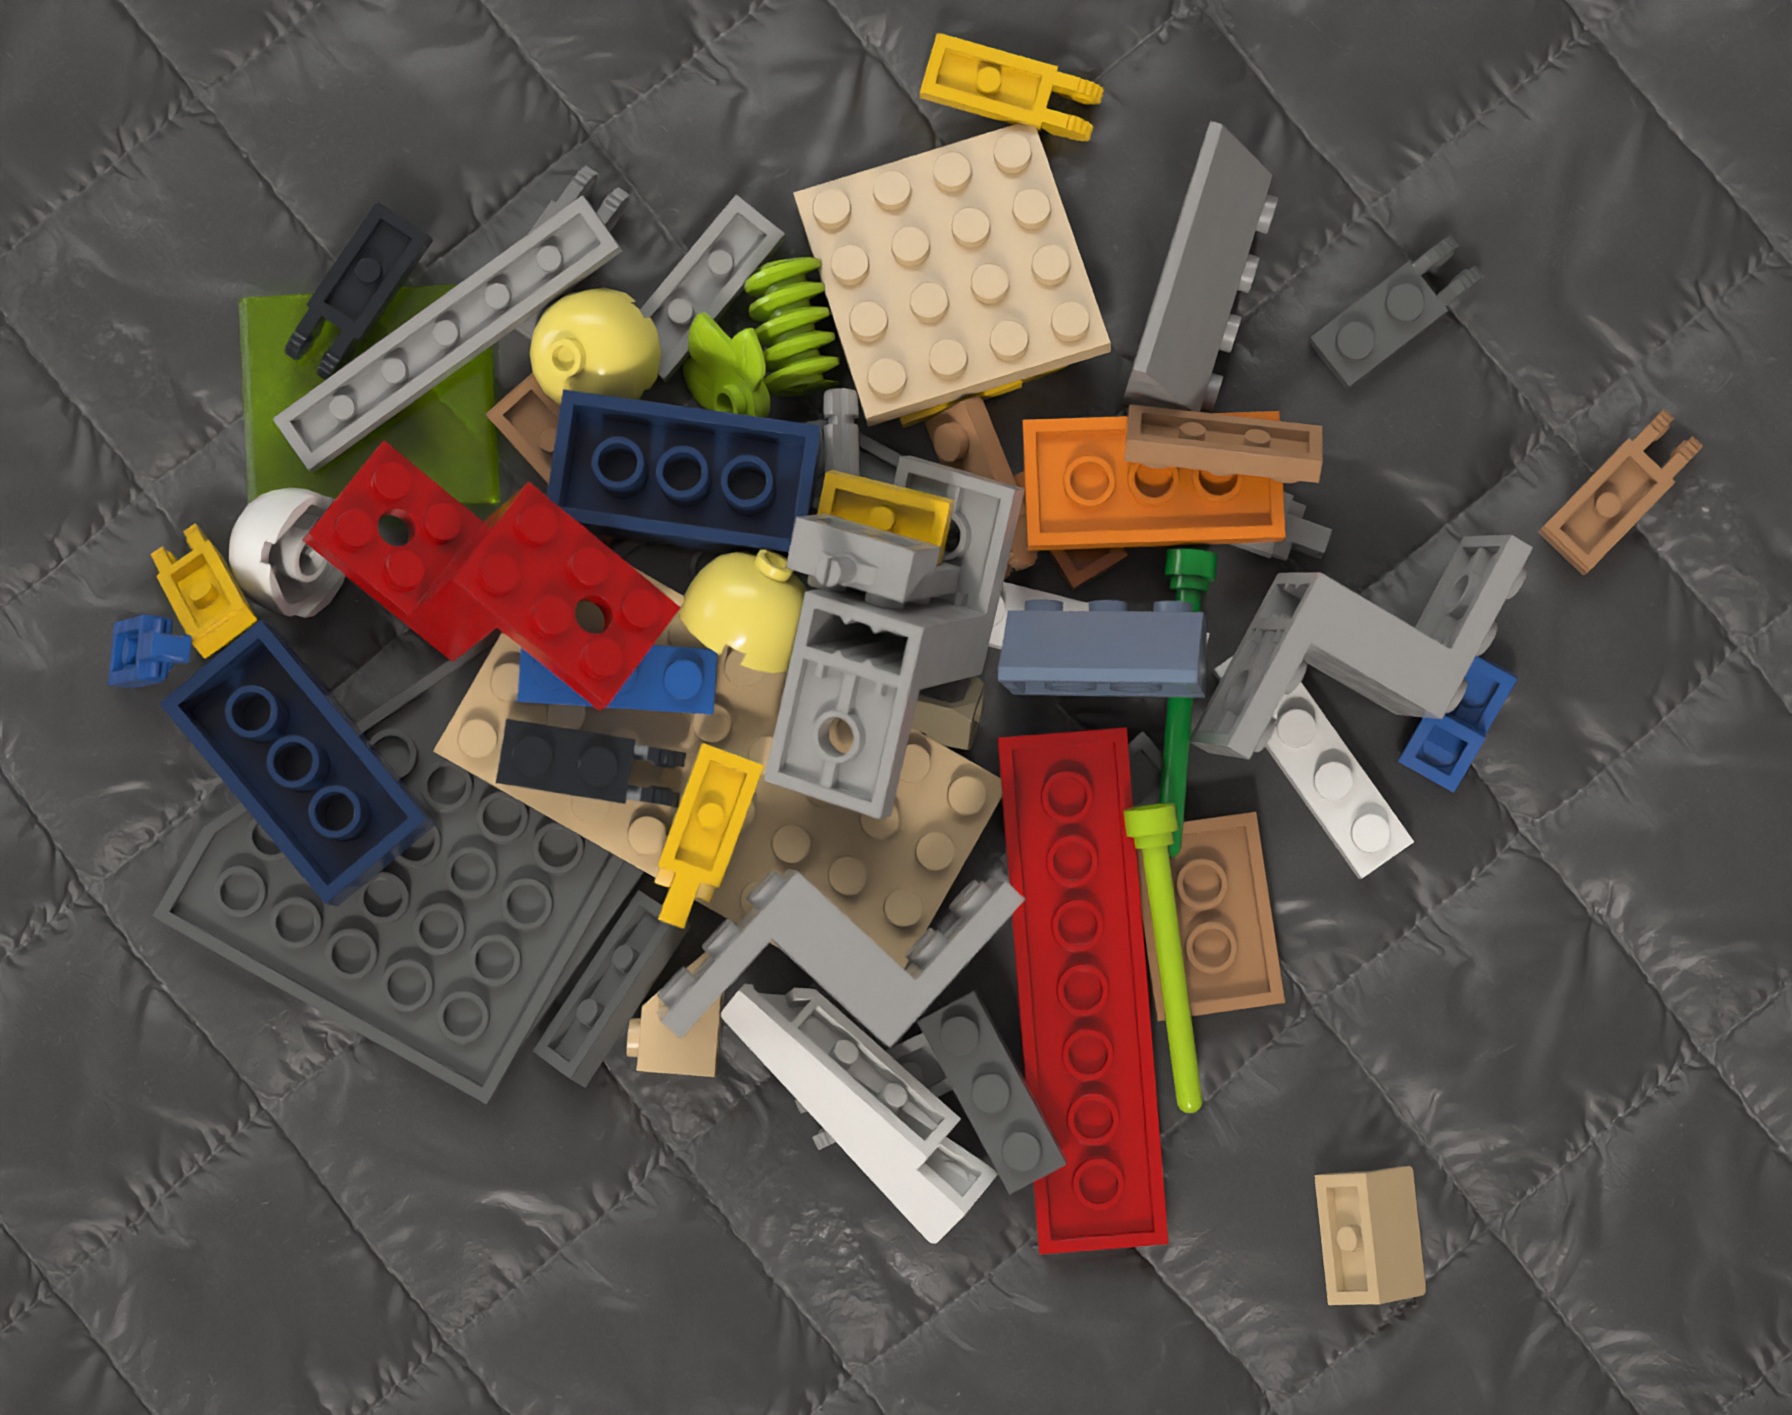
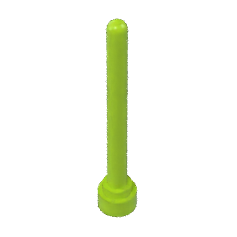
(1152, 832)

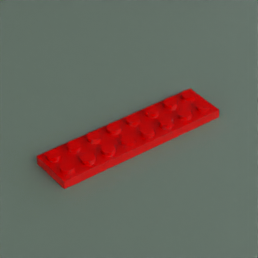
(1083, 987)

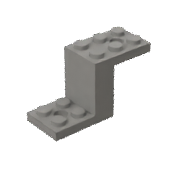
(1362, 645)
(874, 659)
(839, 953)

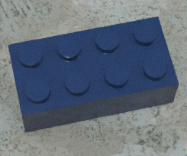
(682, 473)
(298, 763)

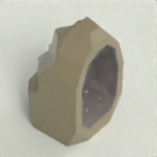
(951, 712)

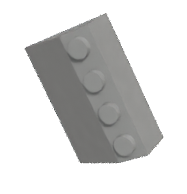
(1201, 278)

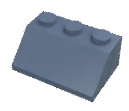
(1104, 650)

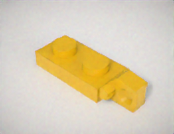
(705, 830)

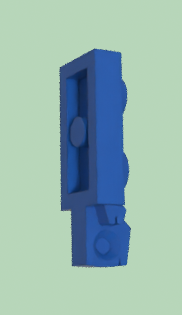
(145, 651)

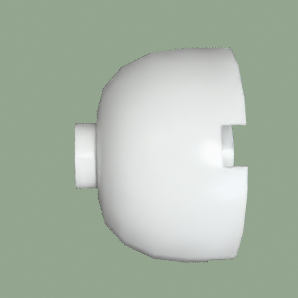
(273, 560)

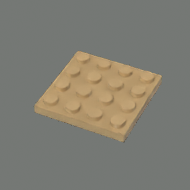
(951, 272)

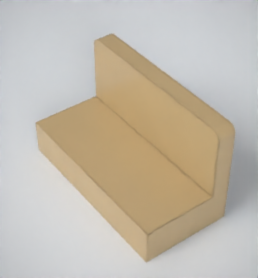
(1370, 1236)

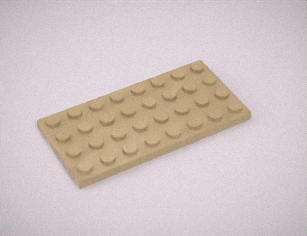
(874, 870)

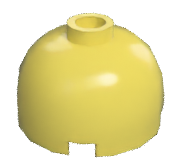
(595, 346)
(748, 605)

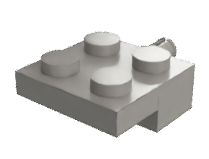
(869, 559)

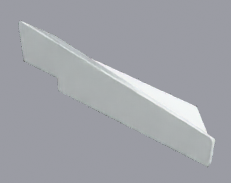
(864, 1103)

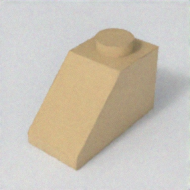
(664, 1051)

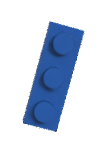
(663, 682)

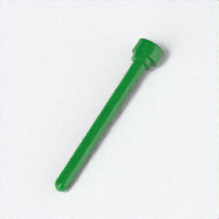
(1190, 578)

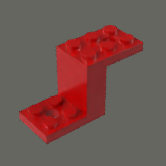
(507, 573)

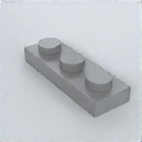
(710, 278)

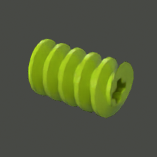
(790, 326)

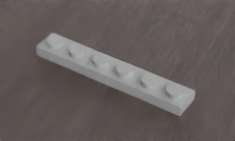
(447, 334)

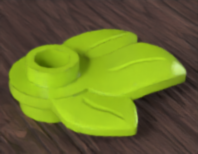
(726, 371)

